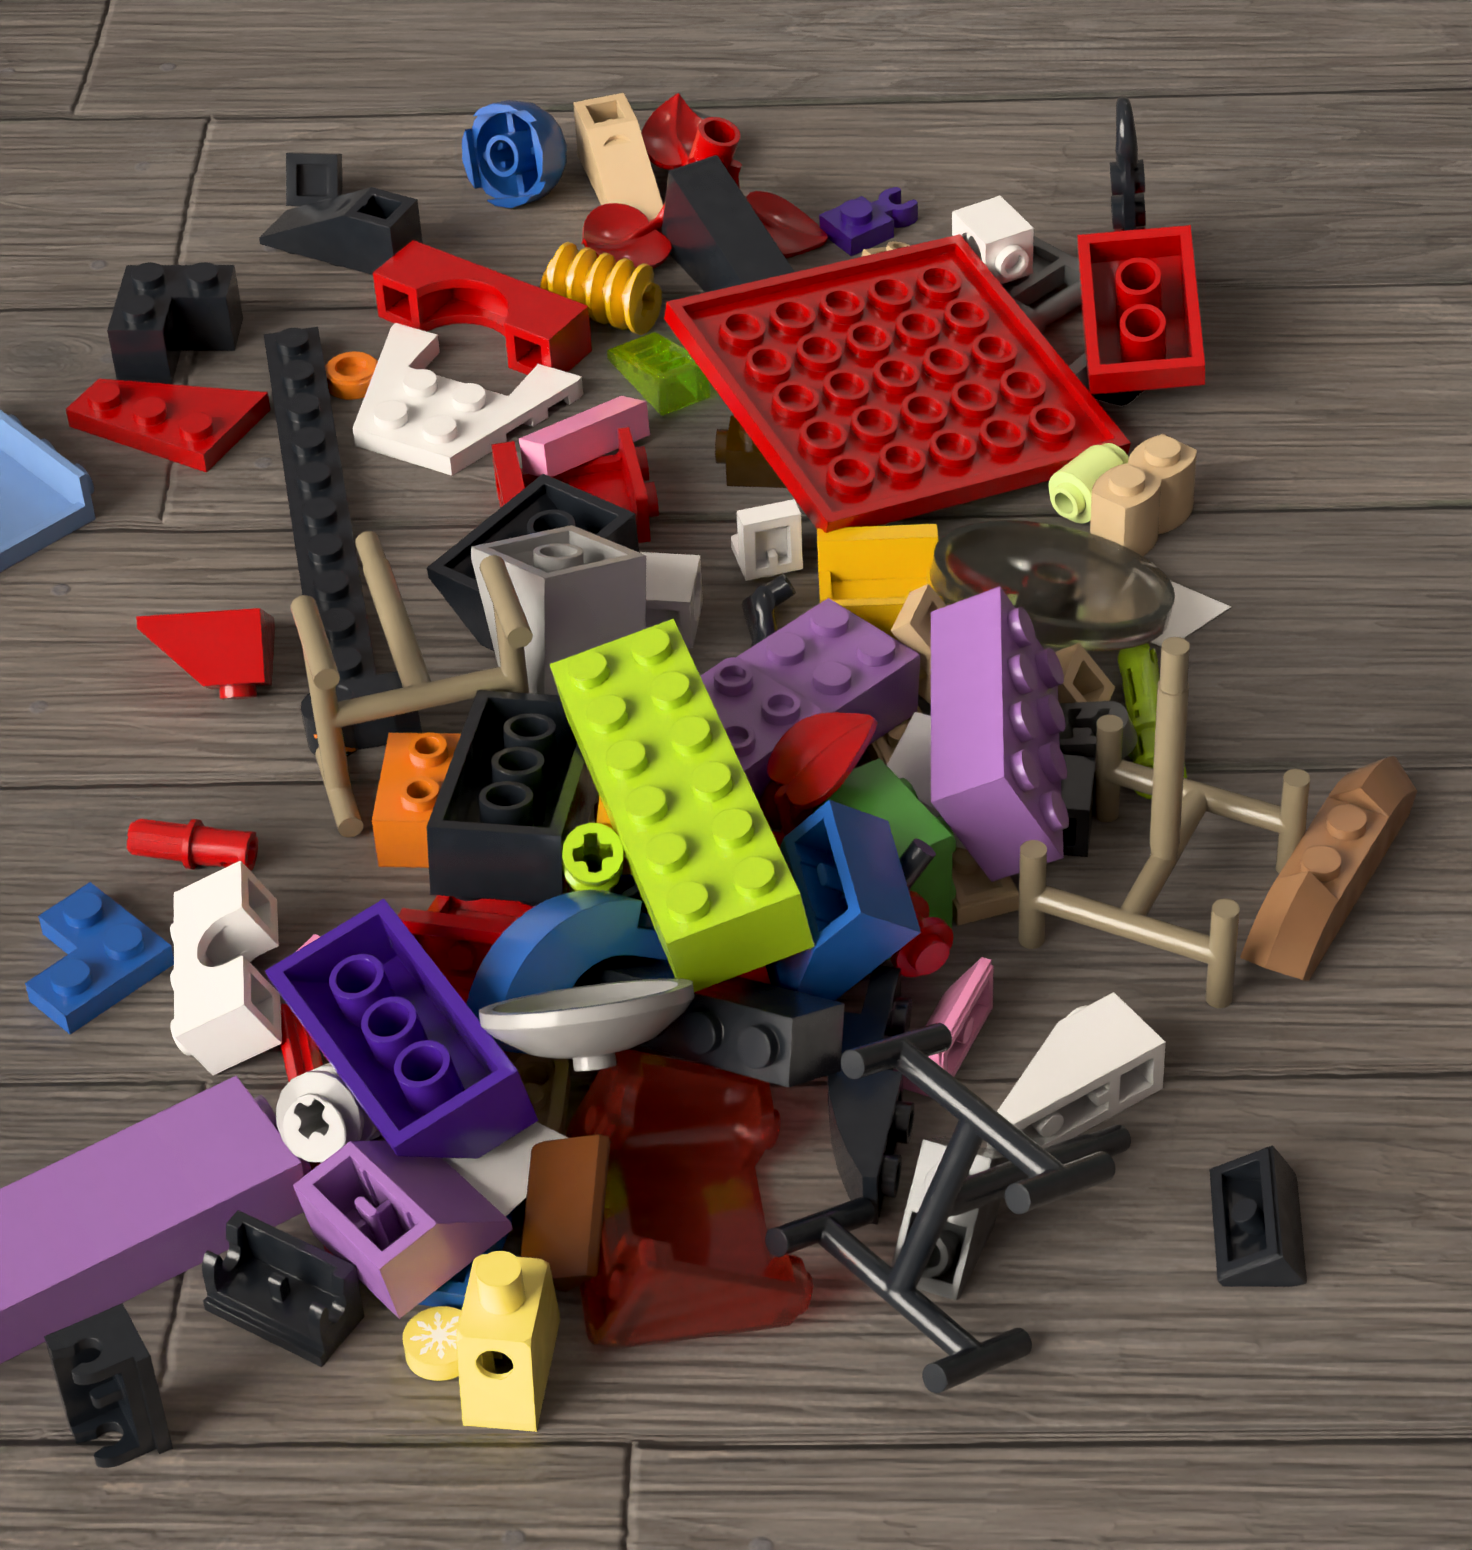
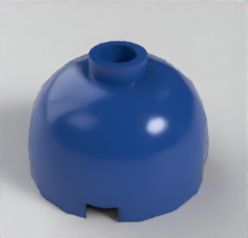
(514, 152)

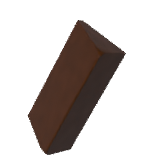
(567, 1207)

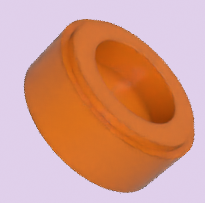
(350, 374)

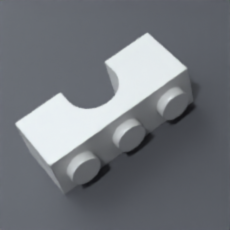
(220, 998)

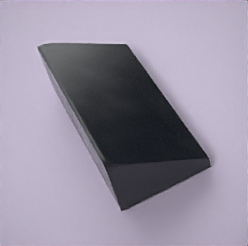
(1257, 1222)

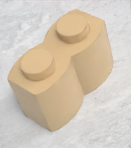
(1145, 494)

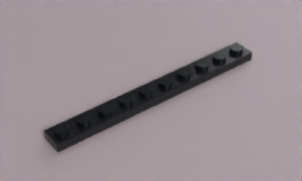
(318, 496)

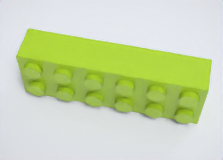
(682, 807)

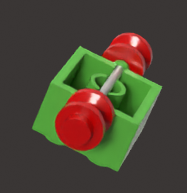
(881, 793)

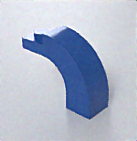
(560, 942)

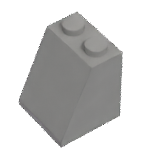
(572, 591)

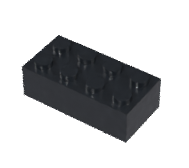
(509, 802)

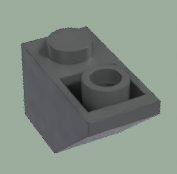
(962, 1234)

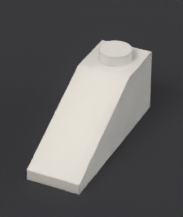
(1086, 1073)

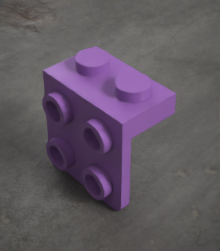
(753, 710)

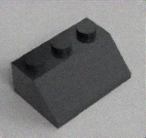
(537, 508)

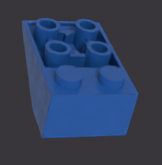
(851, 900)

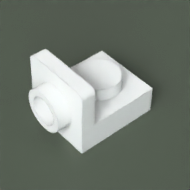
(768, 540)

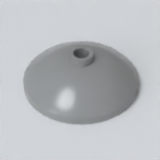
(588, 1020)

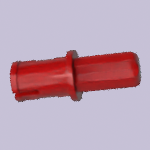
(192, 843)

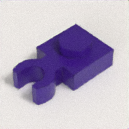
(865, 224)

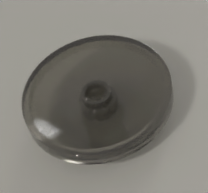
(1063, 577)

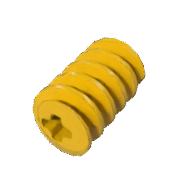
(610, 290)

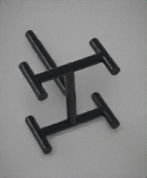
(1026, 1182)

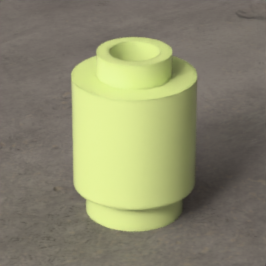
(1073, 484)

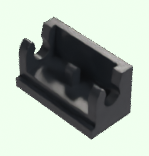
(283, 1289)
(109, 1386)

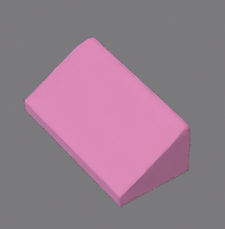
(963, 1011)

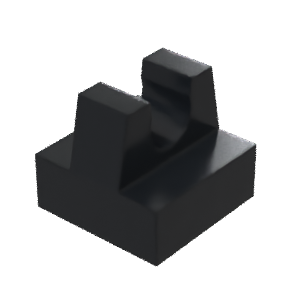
(312, 177)

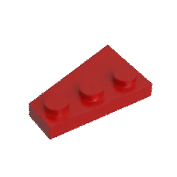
(169, 420)

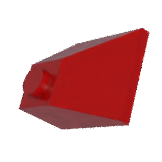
(218, 647)

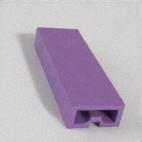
(138, 1210)

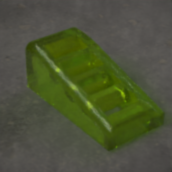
(661, 372)

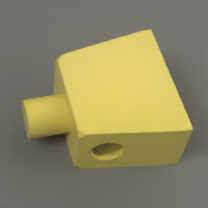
(512, 1312)

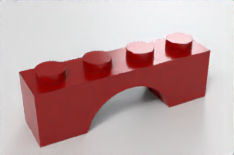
(438, 289)

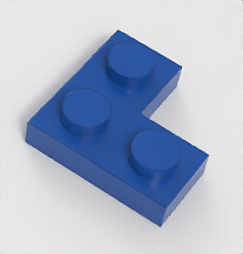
(105, 960)

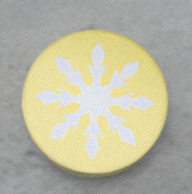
(431, 1343)

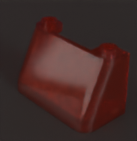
(684, 1206)

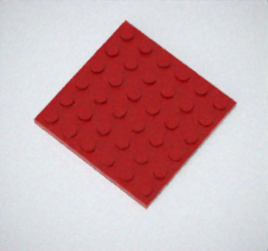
(891, 383)

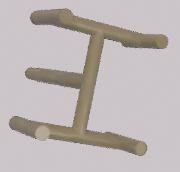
(418, 689)
(1175, 814)

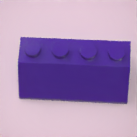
(403, 1039)

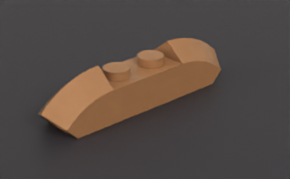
(1330, 869)

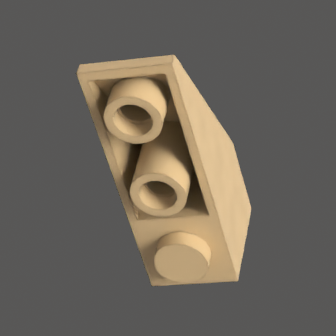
(616, 154)

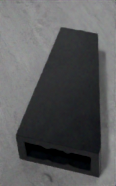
(716, 229)

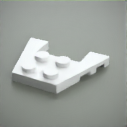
(444, 421)

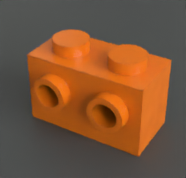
(407, 794)

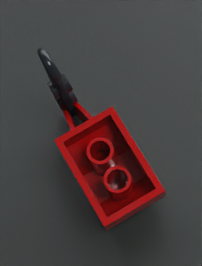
(1138, 288)

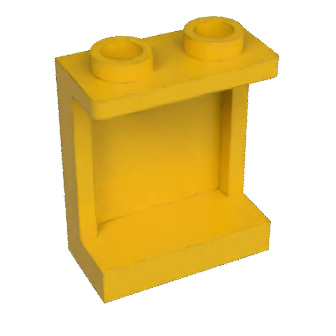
(875, 568)

